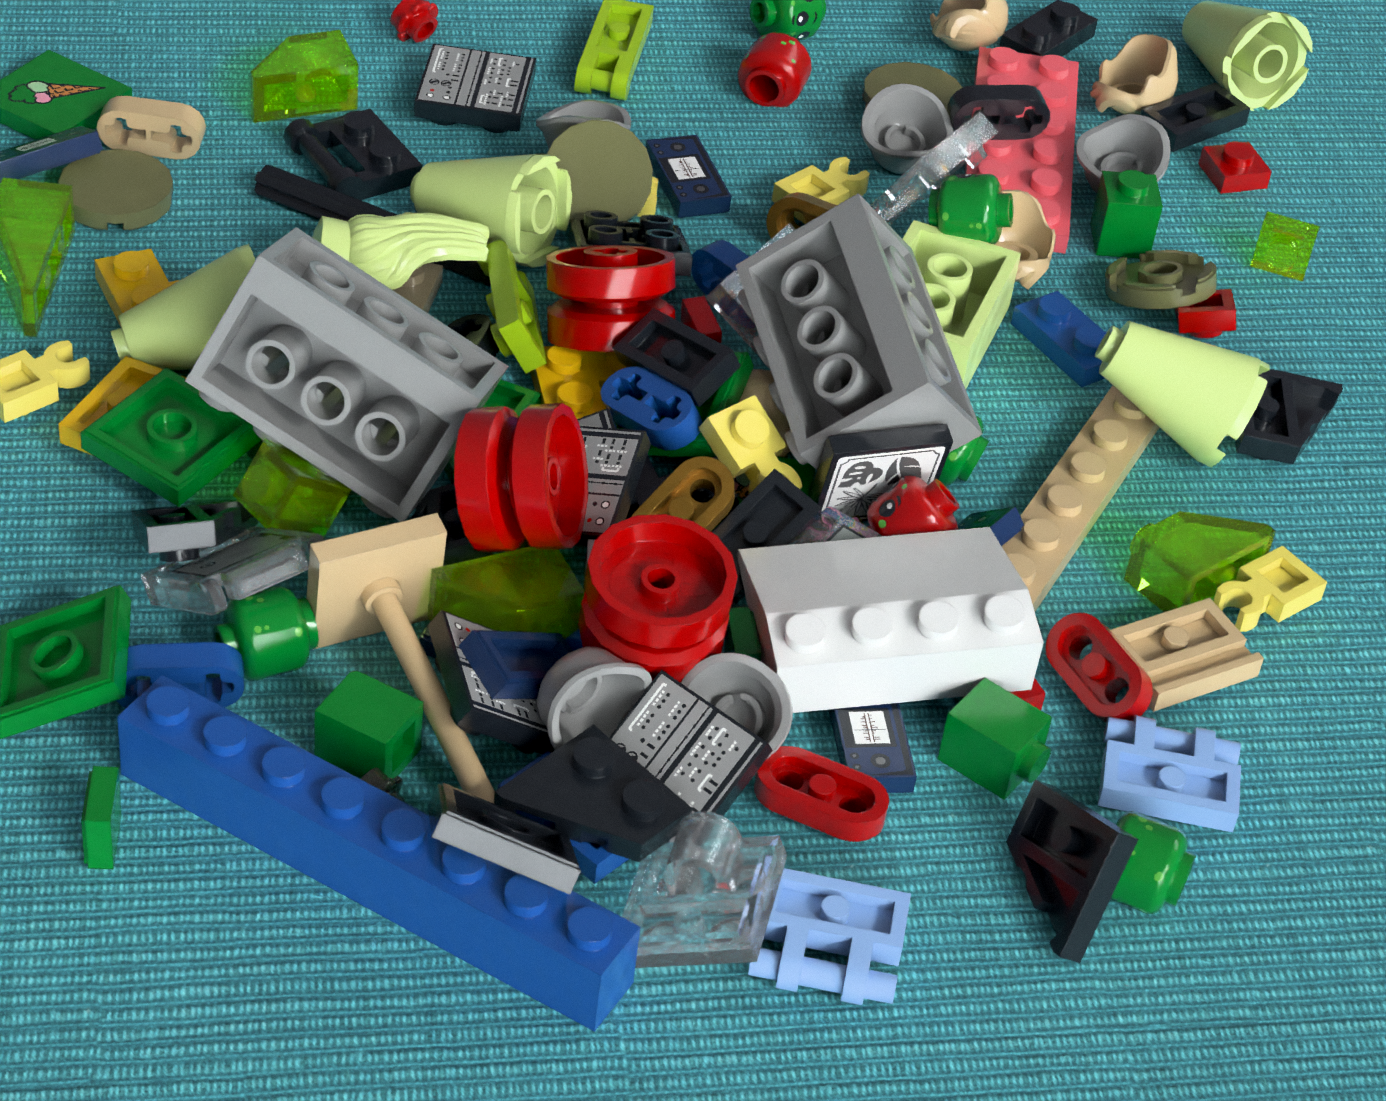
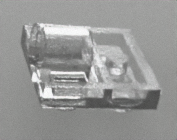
(705, 895)

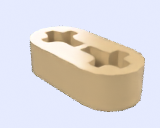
(151, 127)

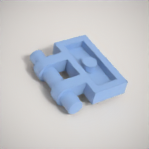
(1170, 773)
(836, 919)

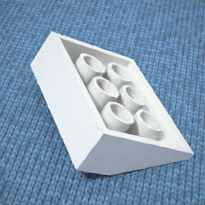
(891, 618)

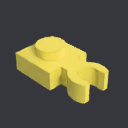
(831, 186)
(34, 383)
(747, 442)
(1273, 585)

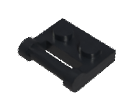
(368, 148)

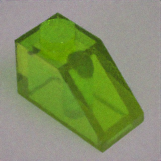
(305, 78)
(289, 491)
(1192, 556)
(510, 592)

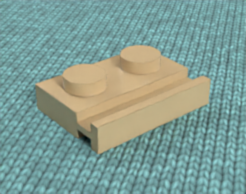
(1189, 652)

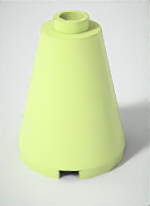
(1249, 50)
(515, 196)
(179, 320)
(1184, 385)

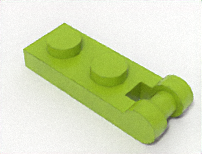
(614, 48)
(514, 308)

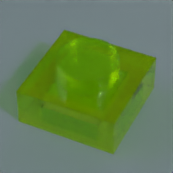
(1284, 246)

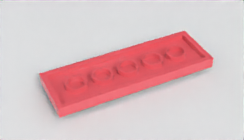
(1046, 161)

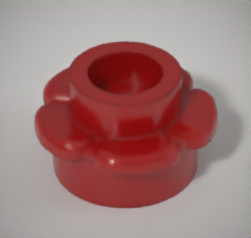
(414, 19)

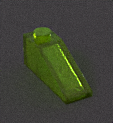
(34, 242)

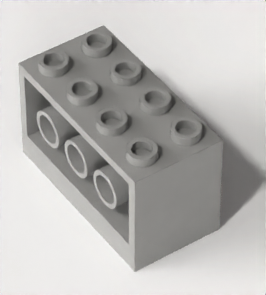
(851, 333)
(344, 373)

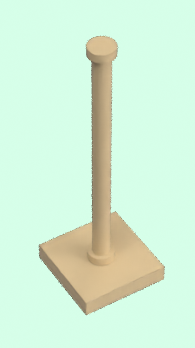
(383, 584)

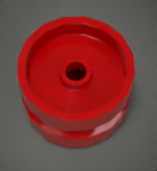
(605, 293)
(521, 477)
(658, 593)

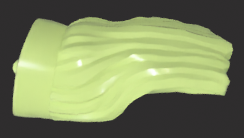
(400, 244)

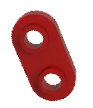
(1102, 671)
(822, 794)

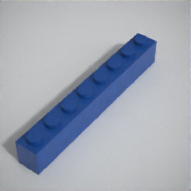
(377, 852)

